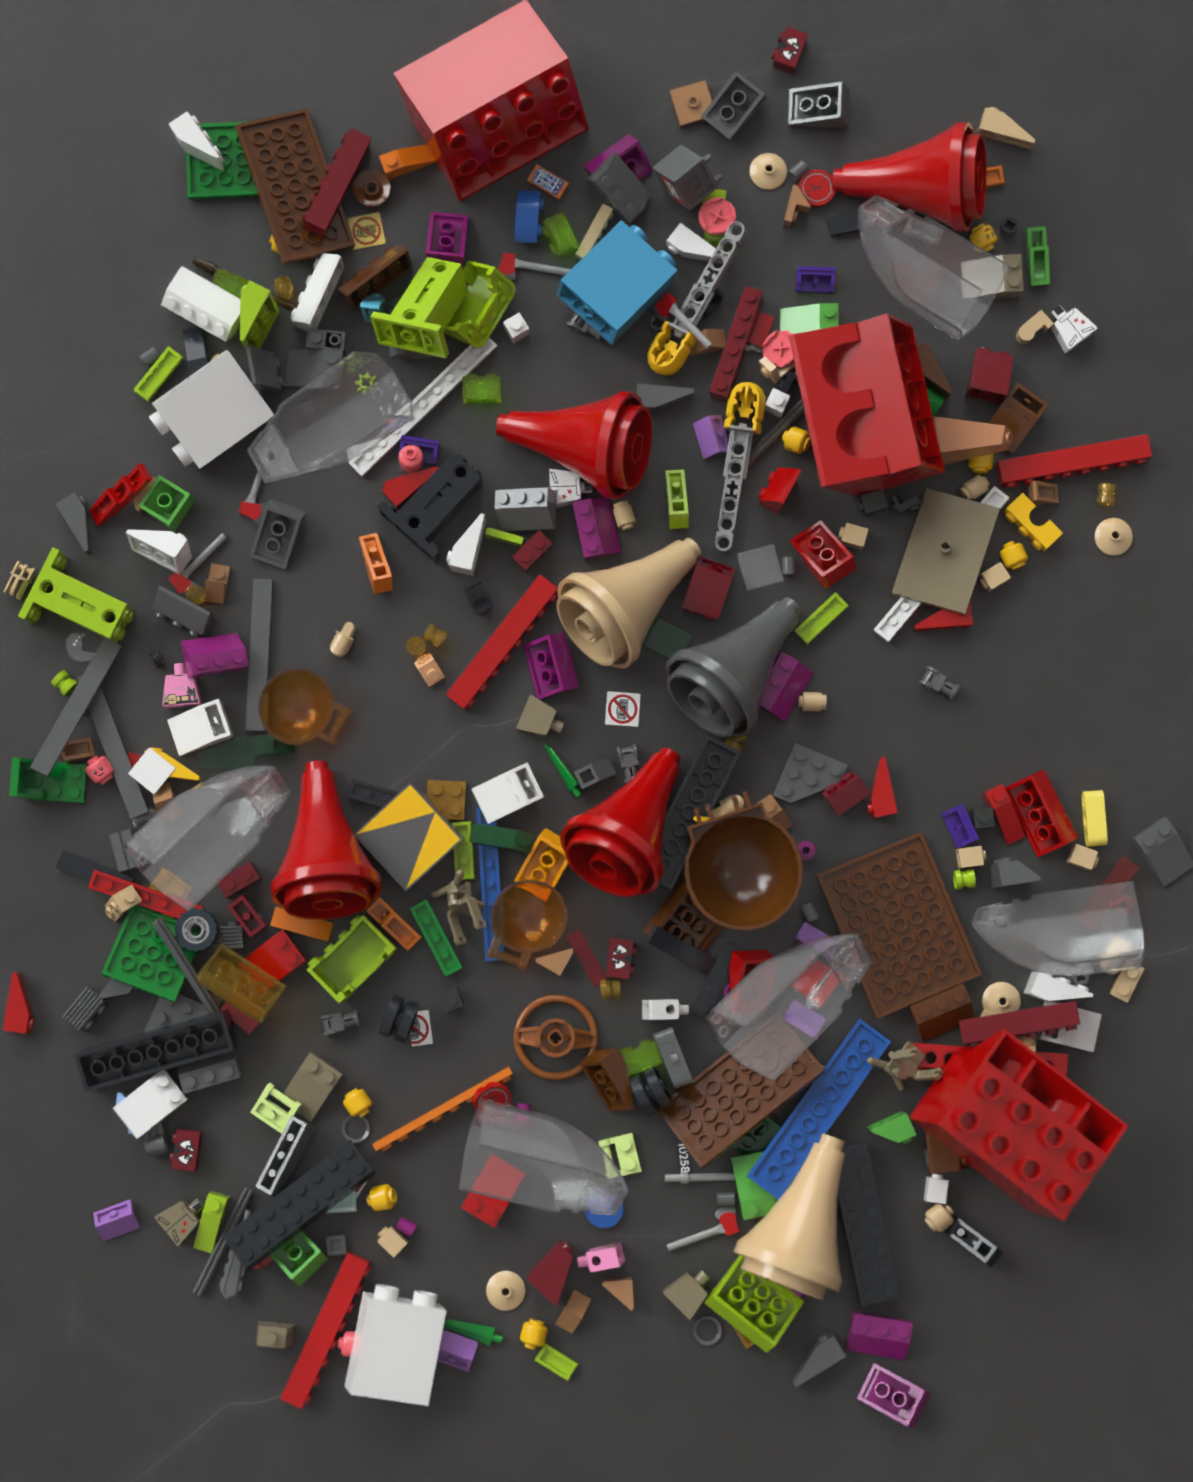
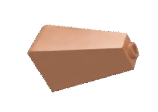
(970, 439)

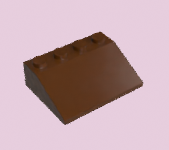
(375, 276)
(684, 920)

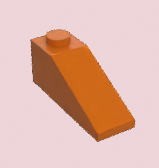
(406, 160)
(376, 563)

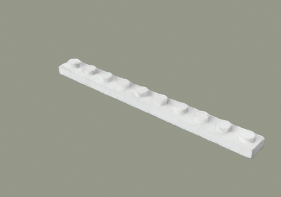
(426, 402)
(905, 607)

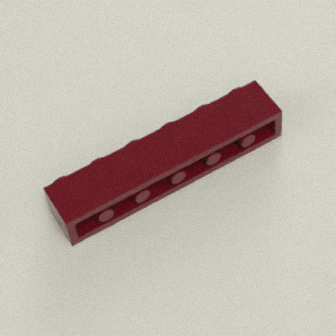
(337, 182)
(736, 344)
(1021, 1022)

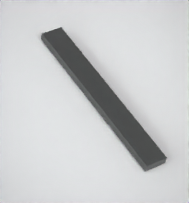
(259, 650)
(75, 707)
(116, 755)

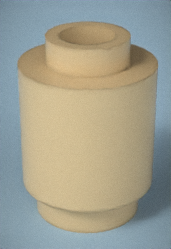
(974, 487)
(624, 515)
(812, 701)

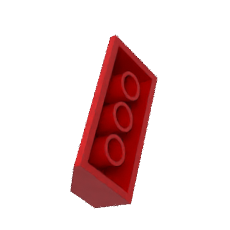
(1041, 813)

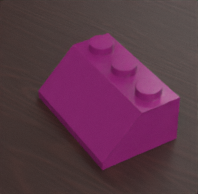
(629, 151)
(596, 528)
(214, 655)
(551, 665)
(784, 686)
(879, 1335)

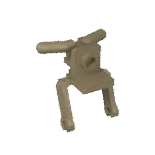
(461, 902)
(905, 1064)

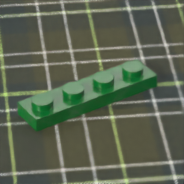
(436, 938)

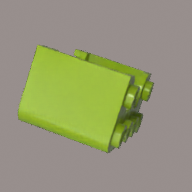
(351, 958)

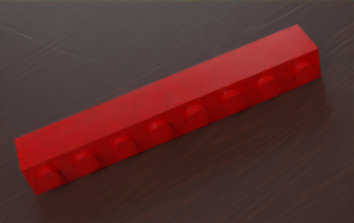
(1073, 460)
(502, 642)
(325, 1329)

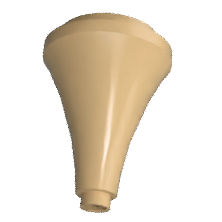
(614, 607)
(799, 1233)

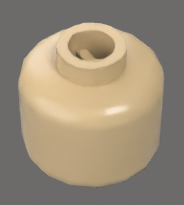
(939, 1217)

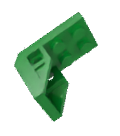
(65, 783)

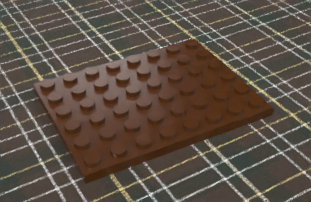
(903, 922)

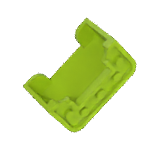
(483, 305)

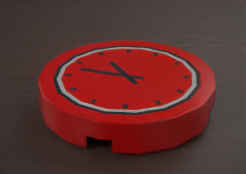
(817, 187)
(493, 1091)

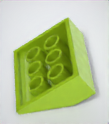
(257, 314)
(754, 1305)

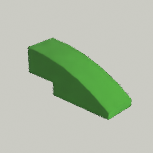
(1037, 255)

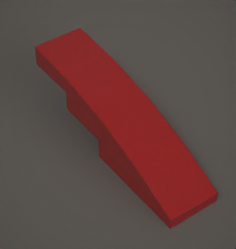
(120, 495)

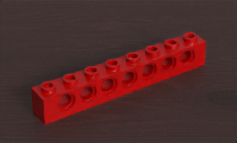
(1057, 1060)

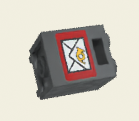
(686, 176)

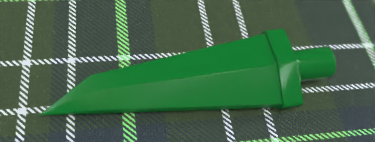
(569, 780)
(478, 1332)

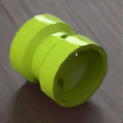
(64, 683)
(964, 879)

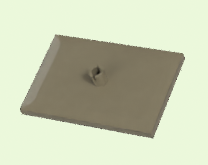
(945, 551)

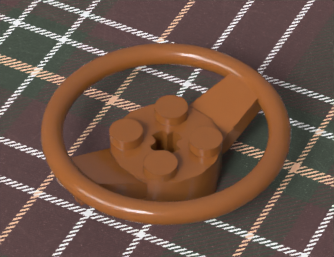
(540, 1036)

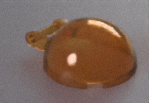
(299, 706)
(526, 920)

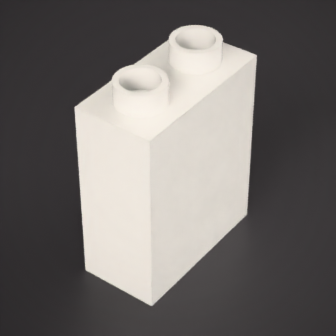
(210, 411)
(395, 1346)

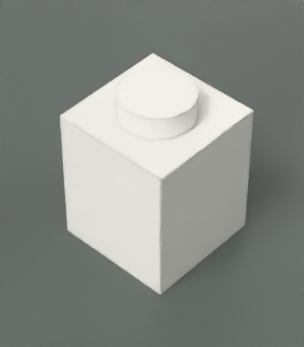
(516, 328)
(776, 402)
(936, 1189)

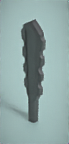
(234, 1270)

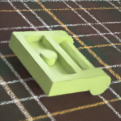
(272, 1113)
(626, 1152)

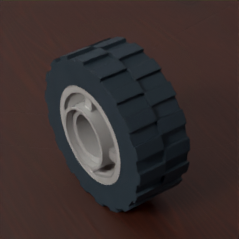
(208, 934)

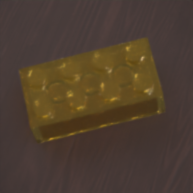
(241, 983)

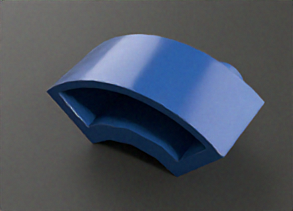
(527, 216)

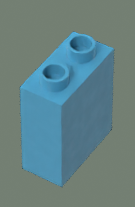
(617, 281)

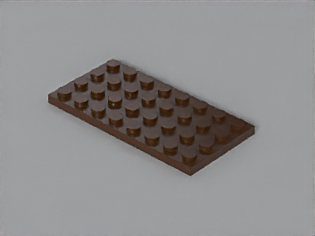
(286, 174)
(730, 1102)

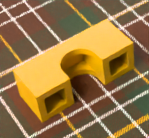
(1019, 512)

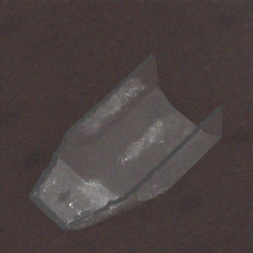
(929, 266)
(332, 418)
(206, 832)
(1068, 930)
(802, 981)
(538, 1162)

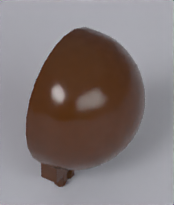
(742, 867)

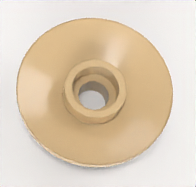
(765, 179)
(1107, 543)
(997, 990)
(507, 1280)

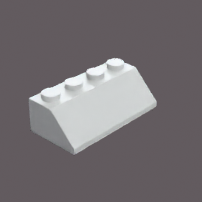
(318, 292)
(203, 304)

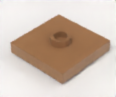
(690, 102)

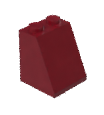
(989, 375)
(708, 588)
(552, 1270)

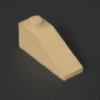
(1001, 127)

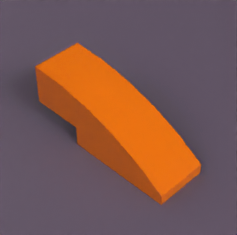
(392, 923)
(314, 928)

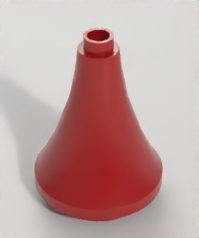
(936, 177)
(599, 441)
(621, 838)
(324, 866)

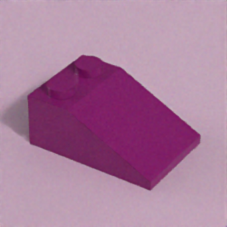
(447, 237)
(893, 1396)

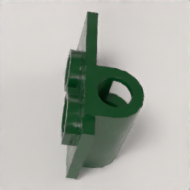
(758, 1137)

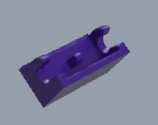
(815, 279)
(429, 448)
(960, 826)

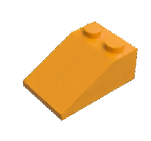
(545, 861)

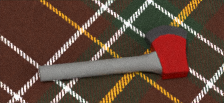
(510, 263)
(668, 306)
(249, 507)
(182, 581)
(727, 1226)

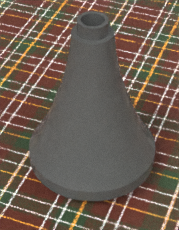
(725, 678)

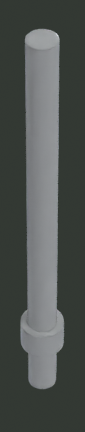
(684, 1177)

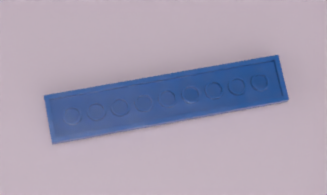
(818, 1109)

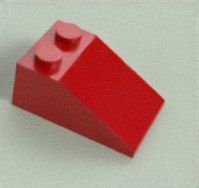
(779, 488)
(823, 554)
(278, 956)
(744, 962)
(485, 1208)

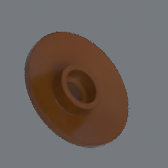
(368, 180)

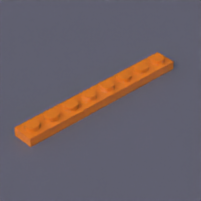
(436, 1114)

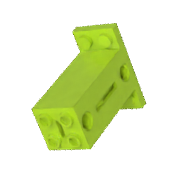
(424, 310)
(75, 601)

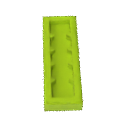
(158, 374)
(821, 618)

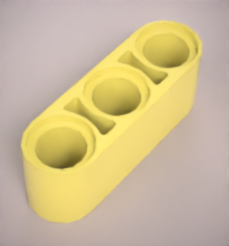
(1094, 818)

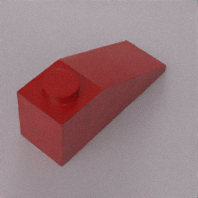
(405, 486)
(946, 620)
(881, 796)
(1004, 813)
(18, 1011)

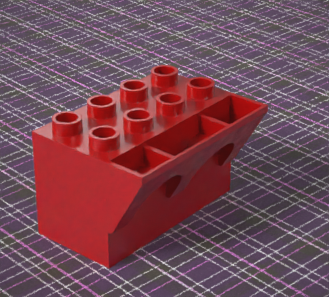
(493, 99)
(867, 405)
(1020, 1124)

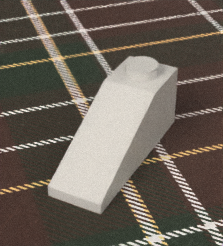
(690, 245)

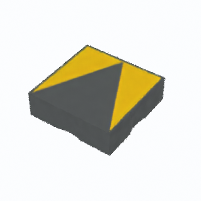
(408, 836)

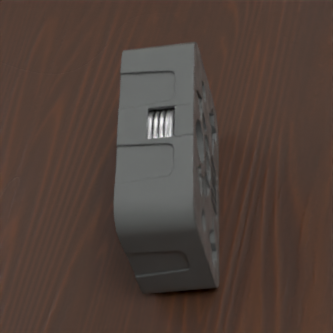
(672, 1058)

